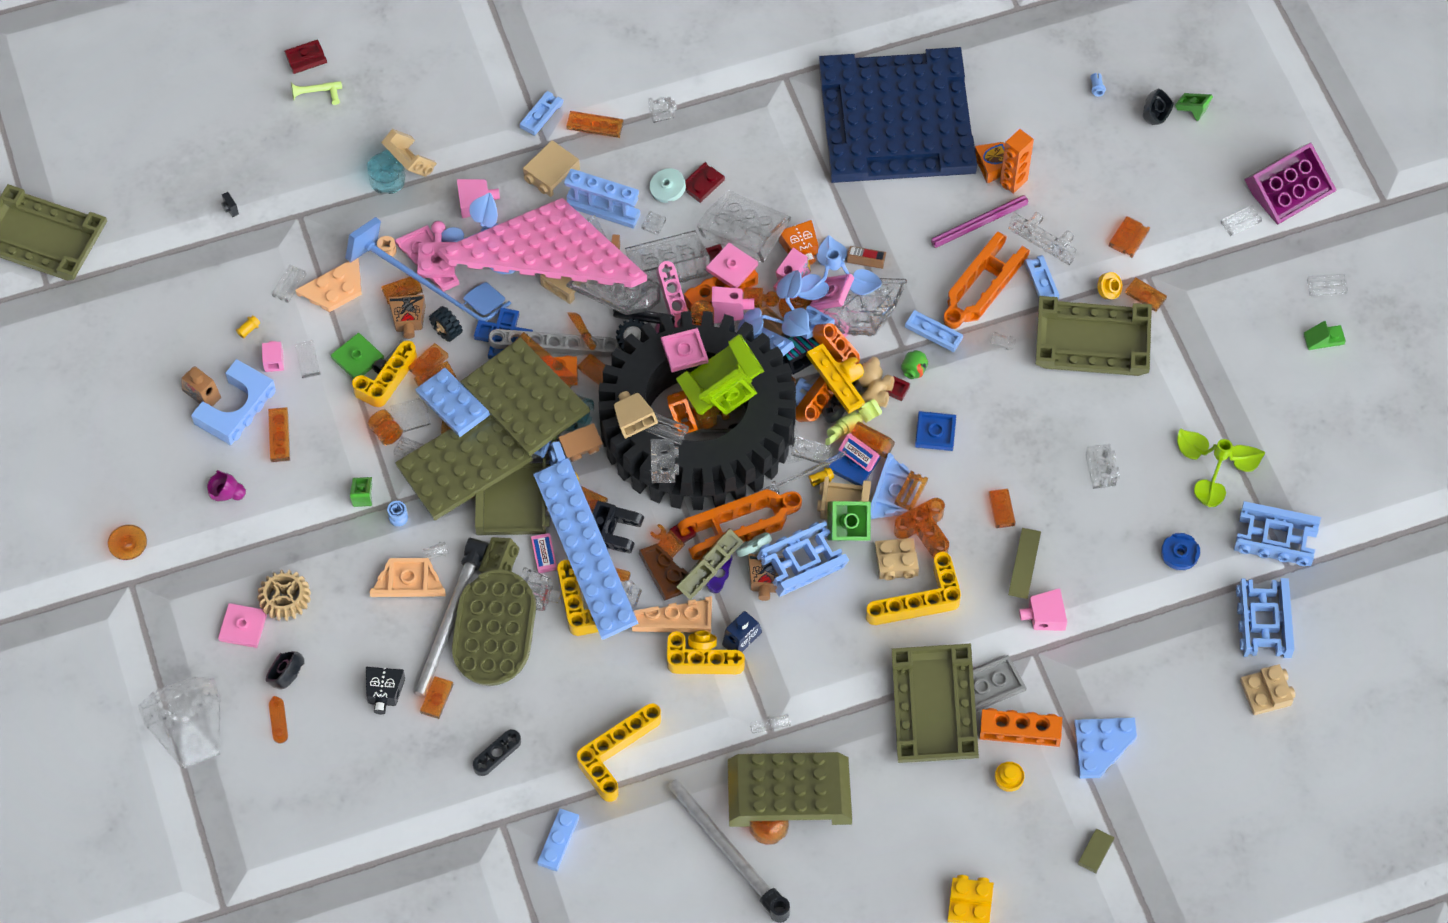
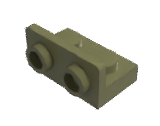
(499, 555)

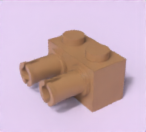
(580, 442)

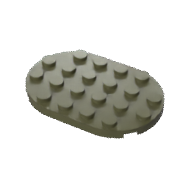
(494, 627)

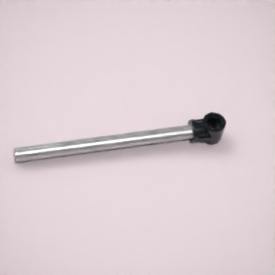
(473, 553)
(769, 897)

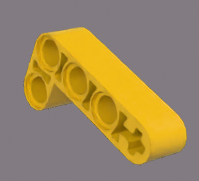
(404, 357)
(574, 598)
(706, 657)

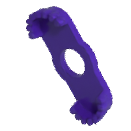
(716, 584)

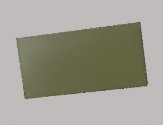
(1096, 850)

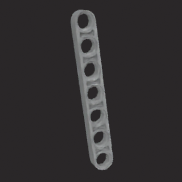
(563, 339)

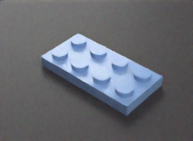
(452, 402)

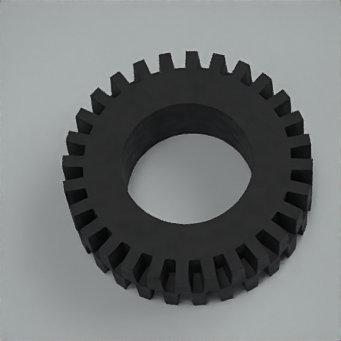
(710, 465)

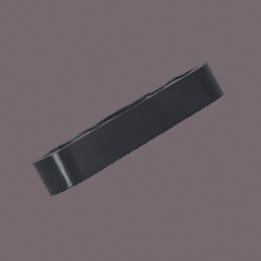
(833, 409)
(511, 747)

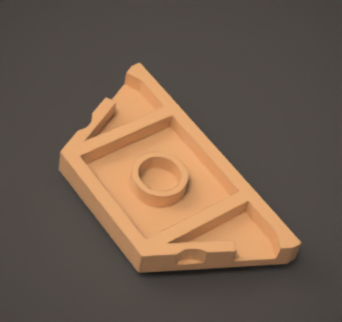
(334, 287)
(408, 579)

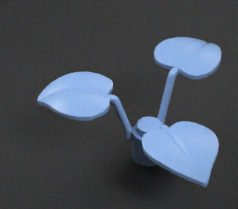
(481, 210)
(831, 255)
(795, 321)

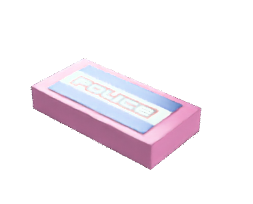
(859, 452)
(544, 553)

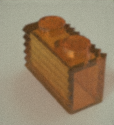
(872, 438)

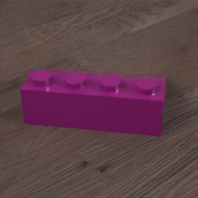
(1291, 183)

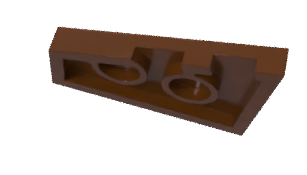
(663, 570)

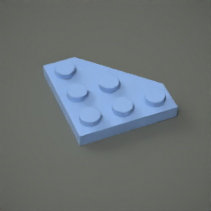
(1102, 743)

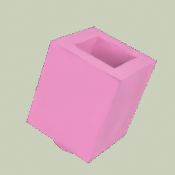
(272, 356)

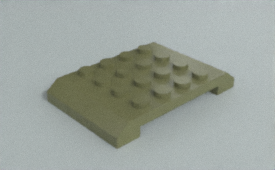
(46, 233)
(1093, 337)
(934, 703)
(789, 788)

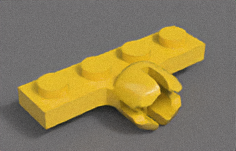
(838, 376)

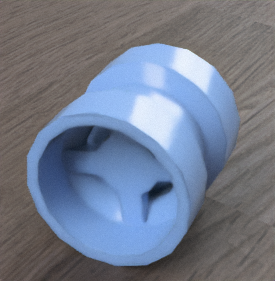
(397, 513)

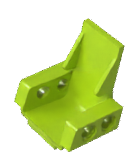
(724, 379)

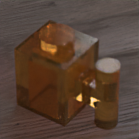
(708, 419)

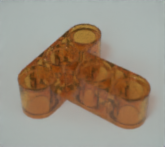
(927, 524)

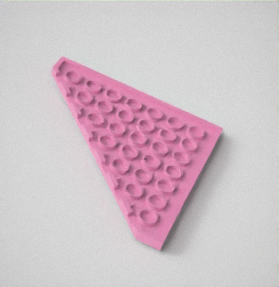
(547, 242)

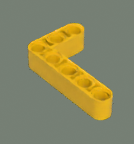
(921, 598)
(614, 746)

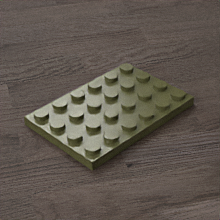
(525, 396)
(456, 467)

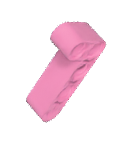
(669, 297)

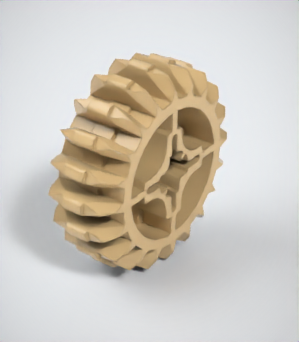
(286, 585)

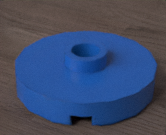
(1183, 543)

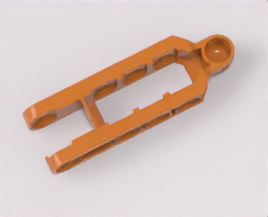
(984, 261)
(780, 504)

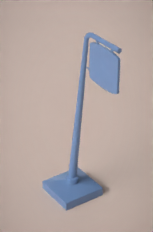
(481, 298)

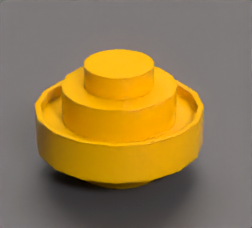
(1109, 285)
(702, 640)
(1009, 776)

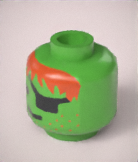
(914, 364)

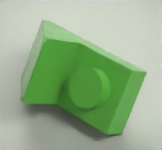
(1194, 102)
(1323, 336)
(361, 492)

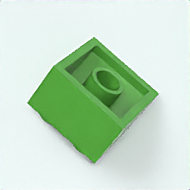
(849, 521)

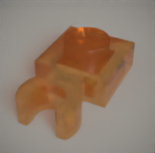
(668, 542)

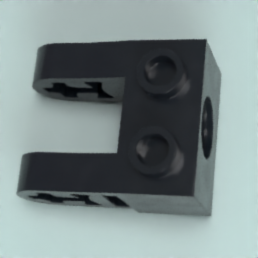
(607, 516)

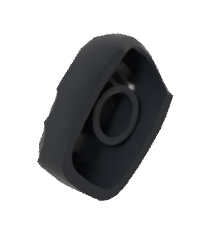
(1157, 107)
(285, 669)

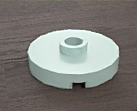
(672, 191)
(754, 545)

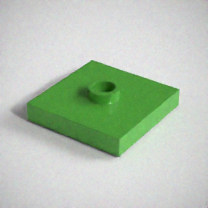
(356, 356)

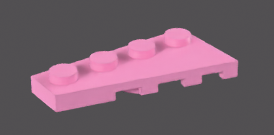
(409, 245)

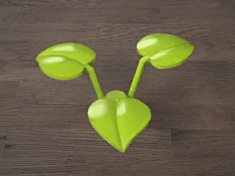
(1244, 457)

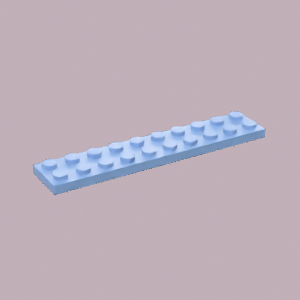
(585, 549)

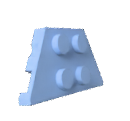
(888, 488)

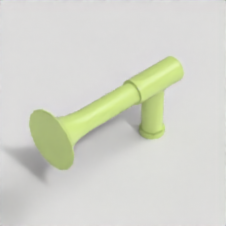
(332, 87)

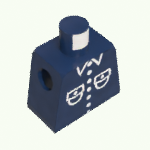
(743, 631)

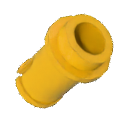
(248, 326)
(819, 477)

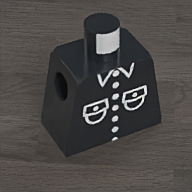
(383, 687)

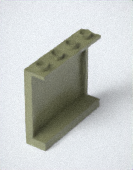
(513, 505)

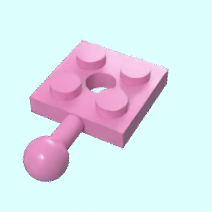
(429, 250)

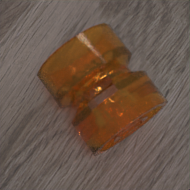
(385, 427)

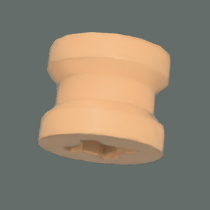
(387, 240)

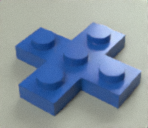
(506, 320)

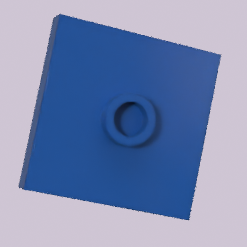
(935, 431)
(850, 470)

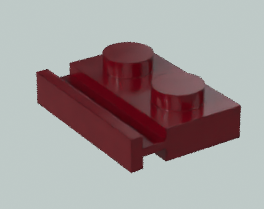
(305, 56)
(703, 182)

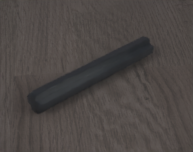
(648, 316)

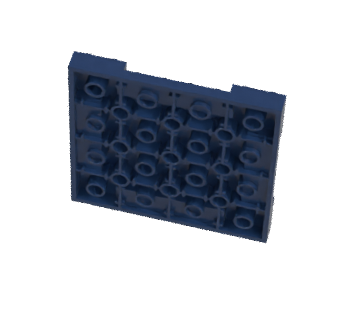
(897, 116)

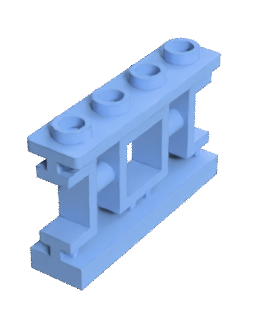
(602, 198)
(1280, 520)
(809, 572)
(1281, 617)

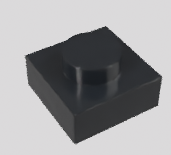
(229, 204)

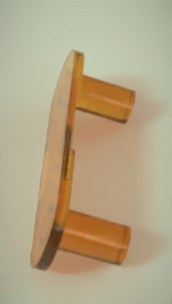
(278, 720)

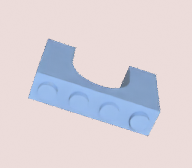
(229, 425)

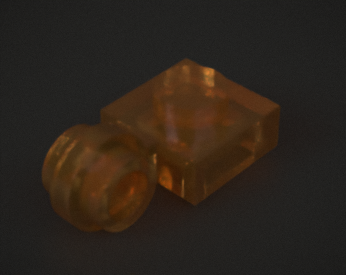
(757, 293)

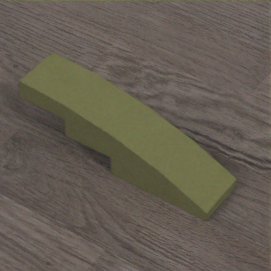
(1024, 563)
(709, 564)

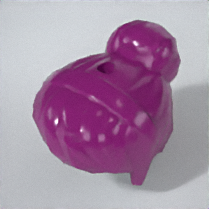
(224, 486)

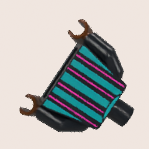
(797, 356)

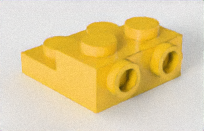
(970, 900)

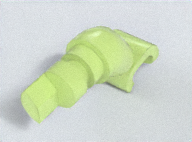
(847, 423)

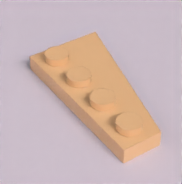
(681, 618)

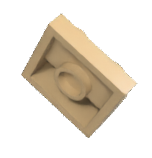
(896, 559)
(1268, 690)

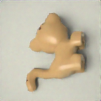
(876, 386)

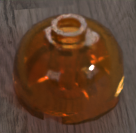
(768, 831)

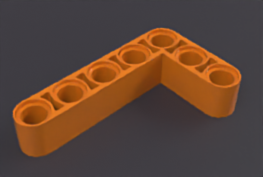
(820, 392)

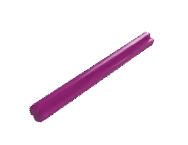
(979, 221)

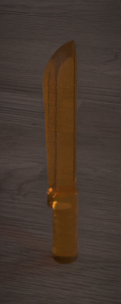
(585, 334)

